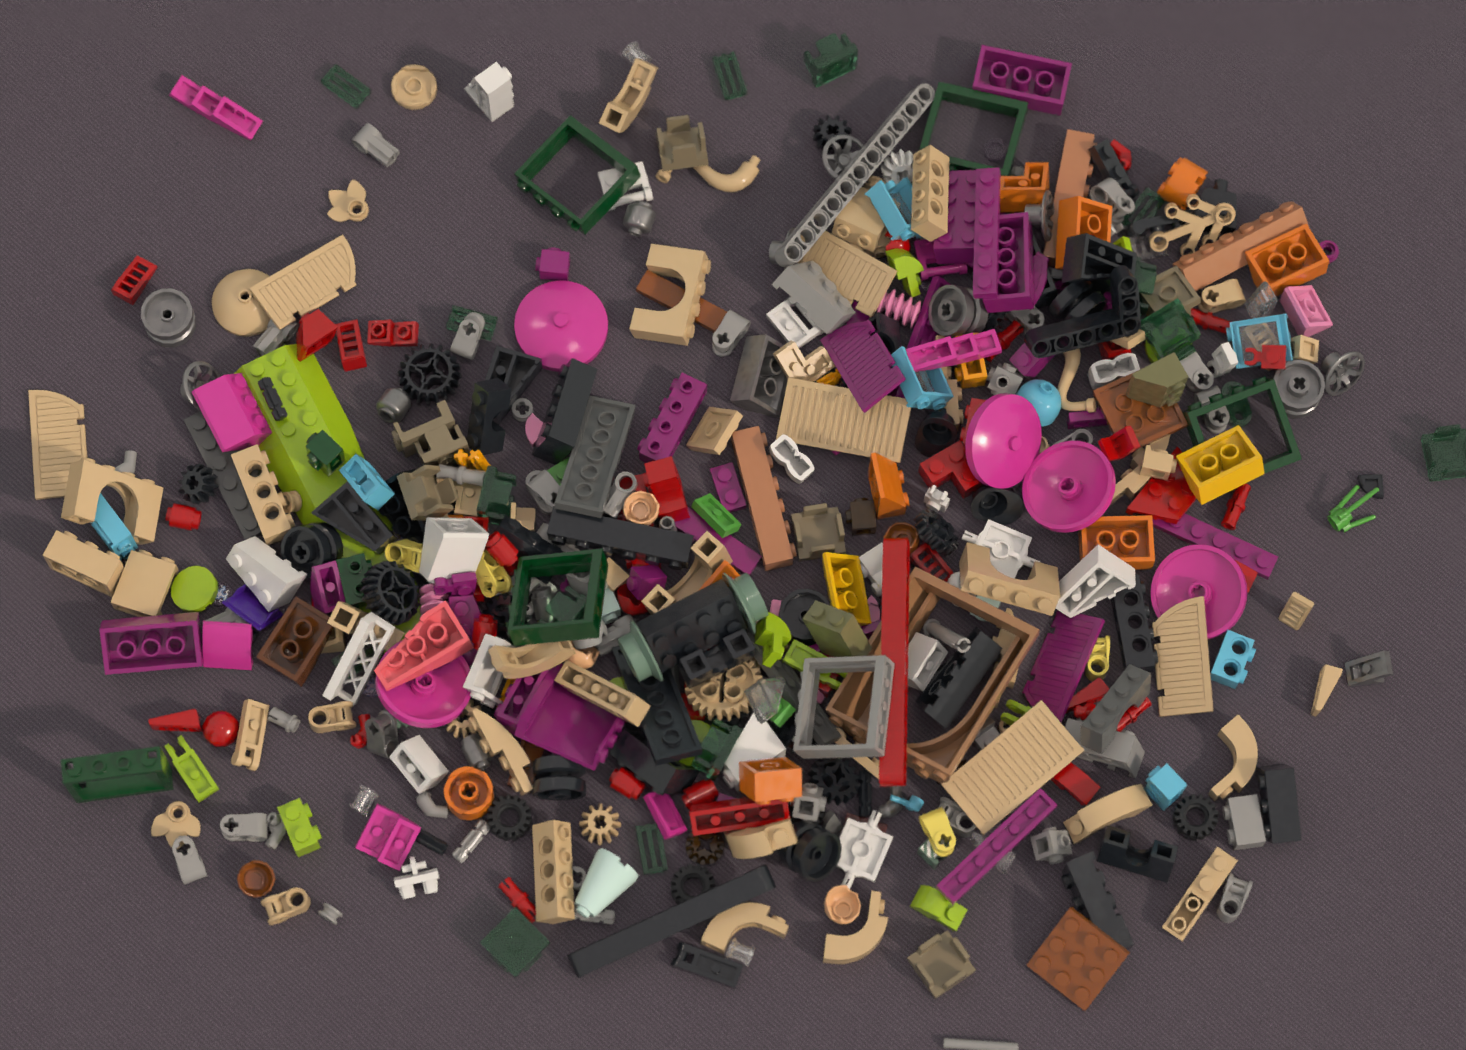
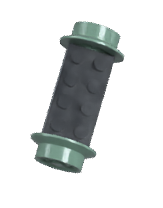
(692, 625)

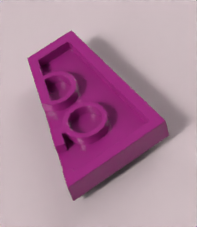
(466, 610)

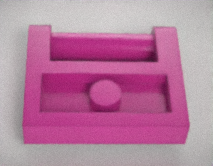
(926, 255)

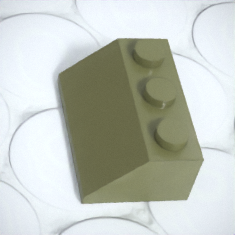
(1159, 382)

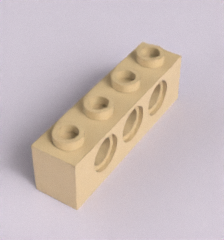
(930, 193)
(247, 461)
(602, 693)
(553, 872)

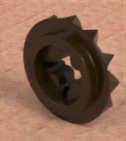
(703, 856)

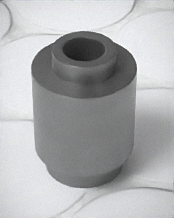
(540, 599)
(474, 754)

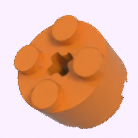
(1184, 180)
(478, 783)

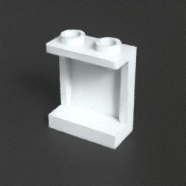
(483, 678)

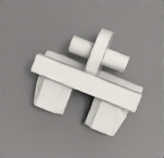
(406, 882)

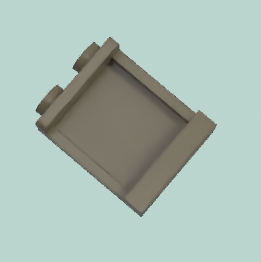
(405, 440)

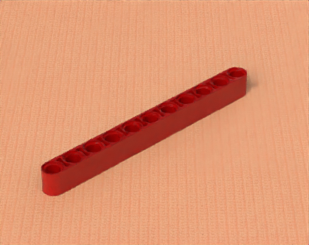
(895, 646)

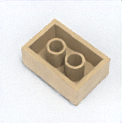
(84, 562)

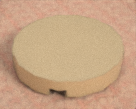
(414, 87)

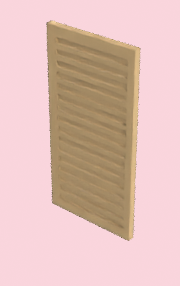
(833, 420)
(1012, 767)

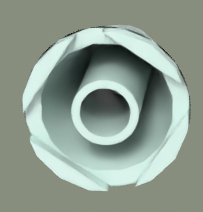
(603, 883)

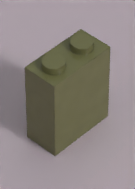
(836, 631)

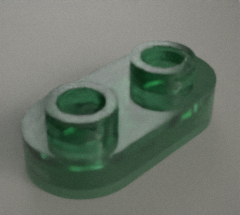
(1239, 407)

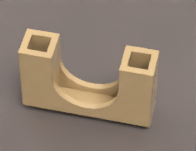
(674, 324)
(140, 497)
(708, 557)
(980, 578)

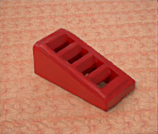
(131, 297)
(352, 359)
(938, 561)
(1091, 693)
(180, 721)

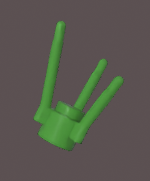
(1341, 518)

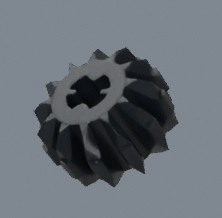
(833, 127)
(198, 483)

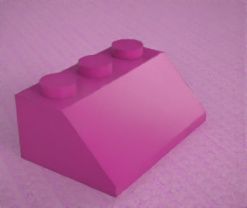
(232, 412)

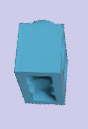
(366, 482)
(1228, 658)
(1164, 786)

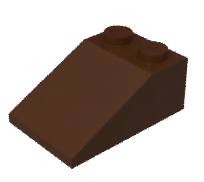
(296, 641)

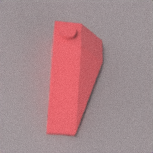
(430, 644)

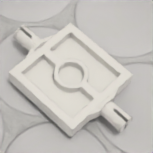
(1006, 547)
(863, 849)

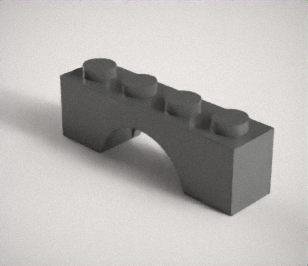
(1101, 724)

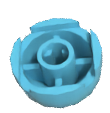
(1044, 398)

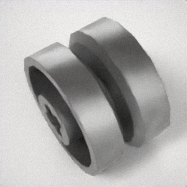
(956, 311)
(168, 317)
(1299, 388)

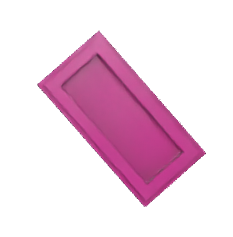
(665, 814)

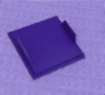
(250, 609)

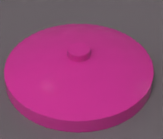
(561, 323)
(1003, 440)
(1068, 486)
(1202, 572)
(430, 698)

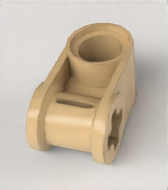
(1225, 296)
(333, 716)
(284, 905)

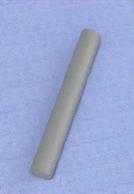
(978, 1044)

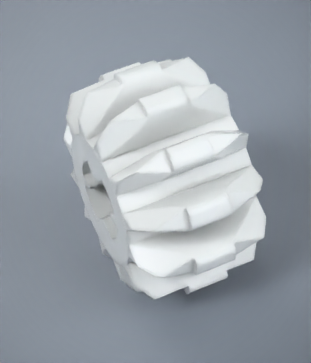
(898, 166)

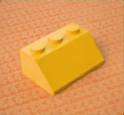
(1220, 464)
(846, 585)

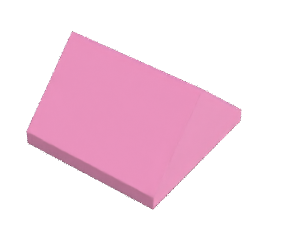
(1305, 310)

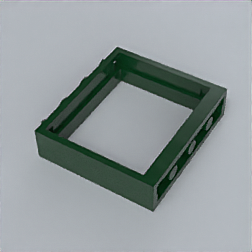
(982, 101)
(568, 129)
(1240, 392)
(556, 564)
(117, 774)

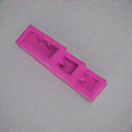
(215, 108)
(954, 351)

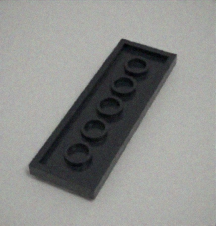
(667, 722)

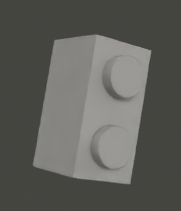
(1244, 822)

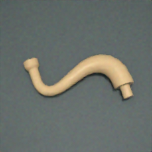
(723, 182)
(1072, 362)

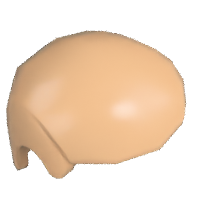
(641, 508)
(584, 657)
(842, 905)

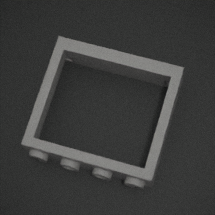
(879, 708)

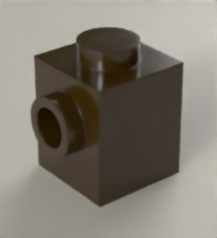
(861, 517)

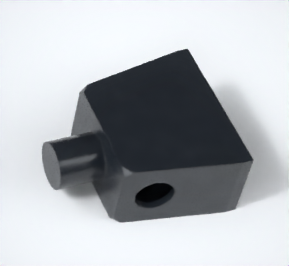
(1217, 195)

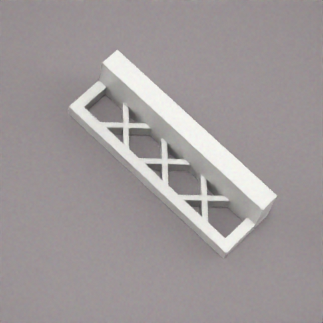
(350, 657)

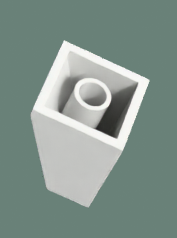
(451, 547)
(754, 743)

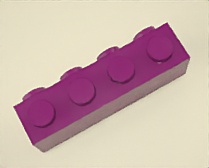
(673, 419)
(517, 698)

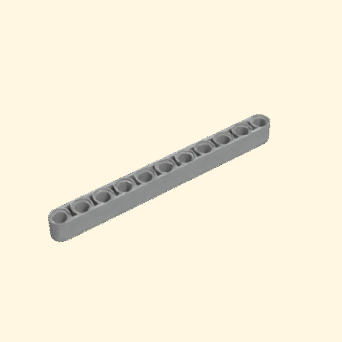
(847, 179)

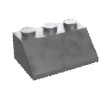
(759, 378)

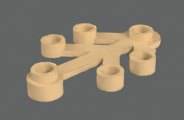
(1194, 224)

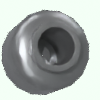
(639, 218)
(393, 405)

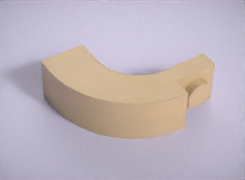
(627, 104)
(348, 617)
(529, 659)
(1244, 750)
(1106, 811)
(761, 840)
(739, 917)
(857, 946)

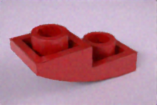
(393, 333)
(1076, 783)

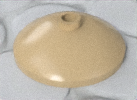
(232, 312)

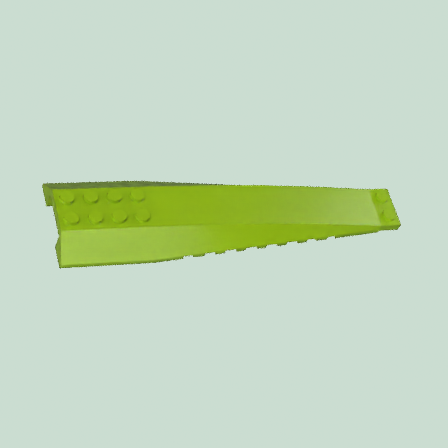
(310, 408)

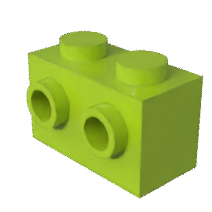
(300, 831)

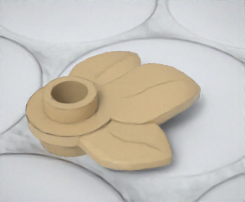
(346, 201)
(174, 827)

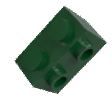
(324, 453)
(351, 574)

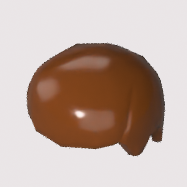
(904, 529)
(256, 878)

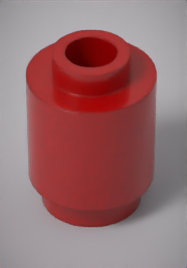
(183, 517)
(501, 549)
(483, 625)
(626, 783)
(700, 793)

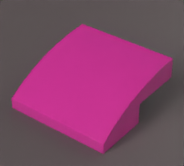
(227, 645)
(388, 837)

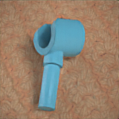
(913, 804)

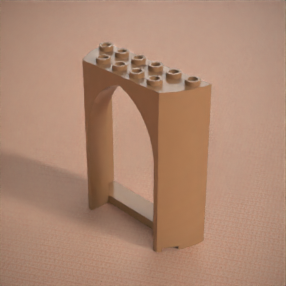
(941, 755)

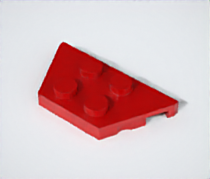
(1164, 498)

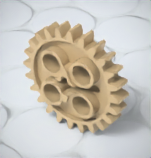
(735, 686)

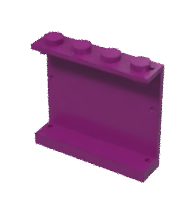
(568, 724)

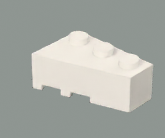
(492, 91)
(265, 573)
(1093, 579)

